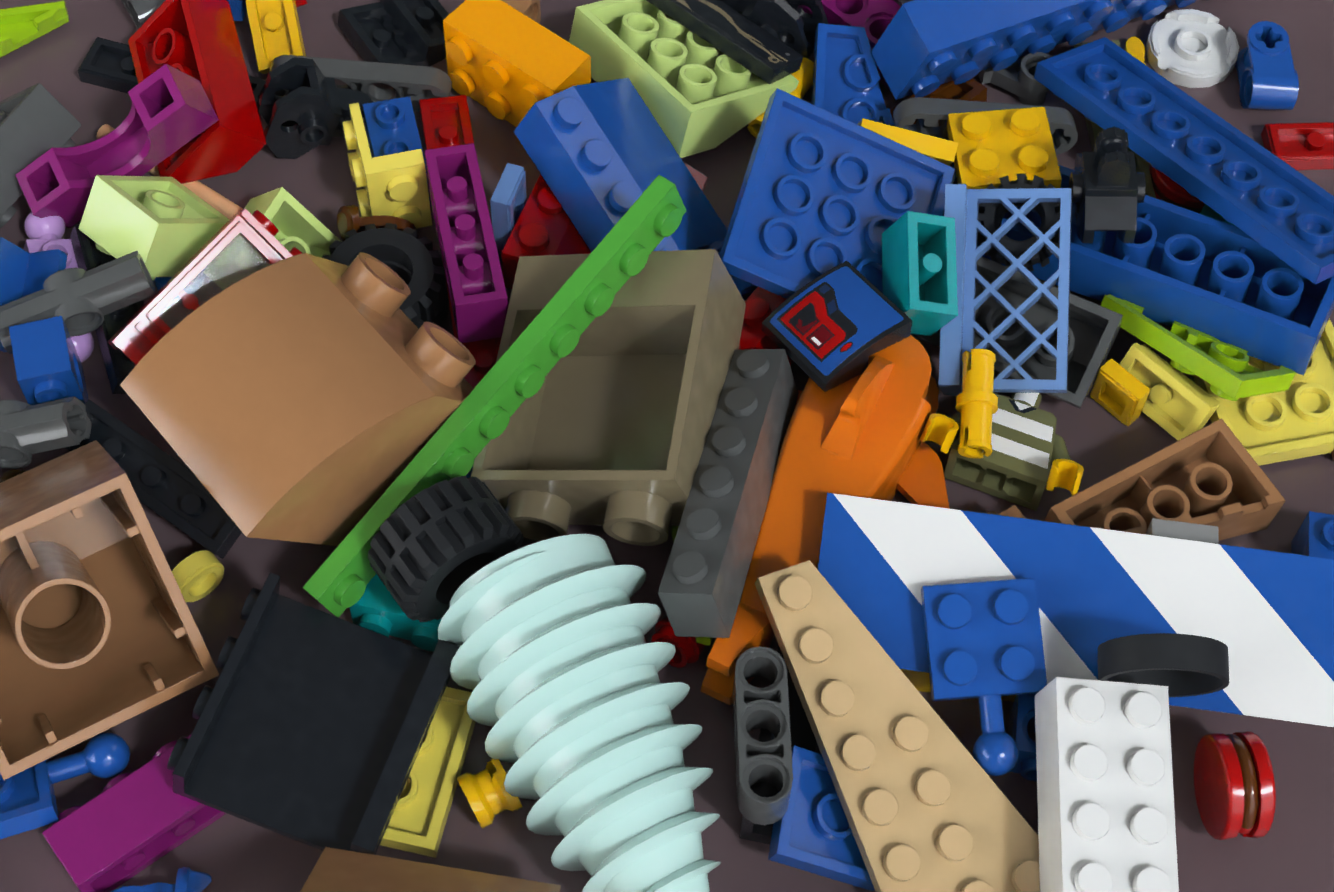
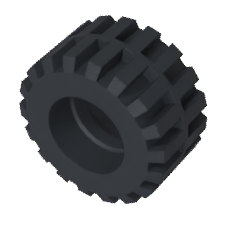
(408, 257)
(439, 543)

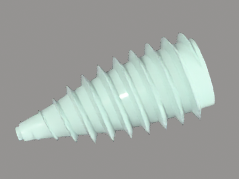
(583, 712)

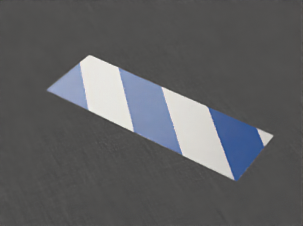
(1097, 588)

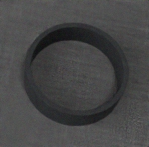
(1181, 661)

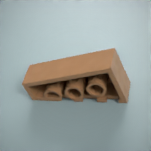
(1194, 481)

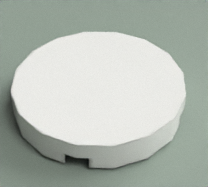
(1191, 48)

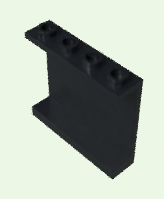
(310, 724)

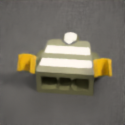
(1023, 452)

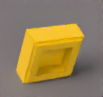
(1119, 392)

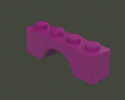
(163, 117)

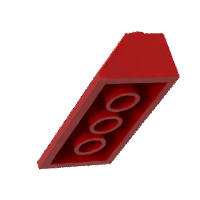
(203, 43)

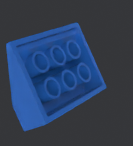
(602, 152)

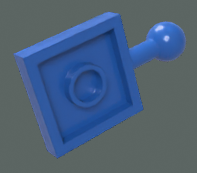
(985, 646)
(29, 796)
(815, 828)

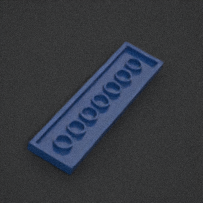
(1199, 153)

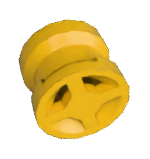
(487, 792)

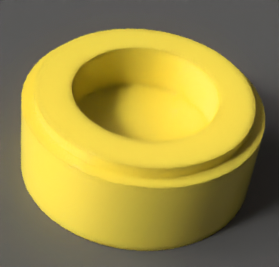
(198, 575)

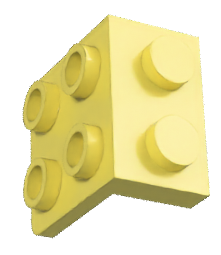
(391, 182)

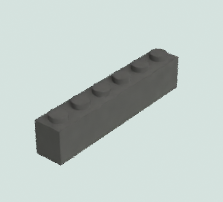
(729, 495)

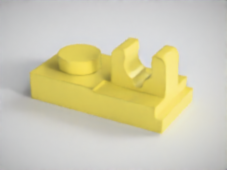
(1173, 398)

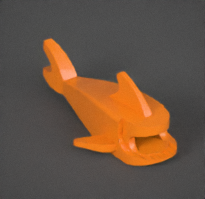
(842, 442)

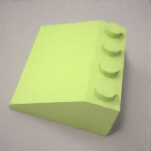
(683, 80)

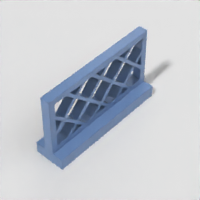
(960, 332)

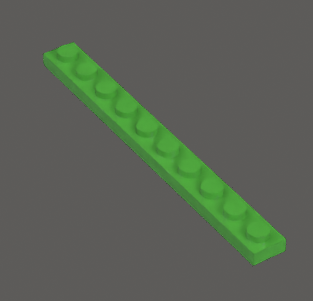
(508, 383)

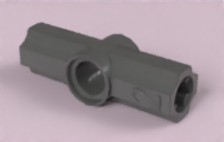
(81, 296)
(40, 428)

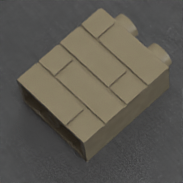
(627, 409)

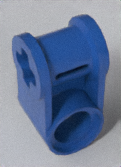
(1267, 69)

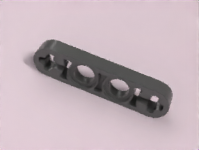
(421, 81)
(931, 110)

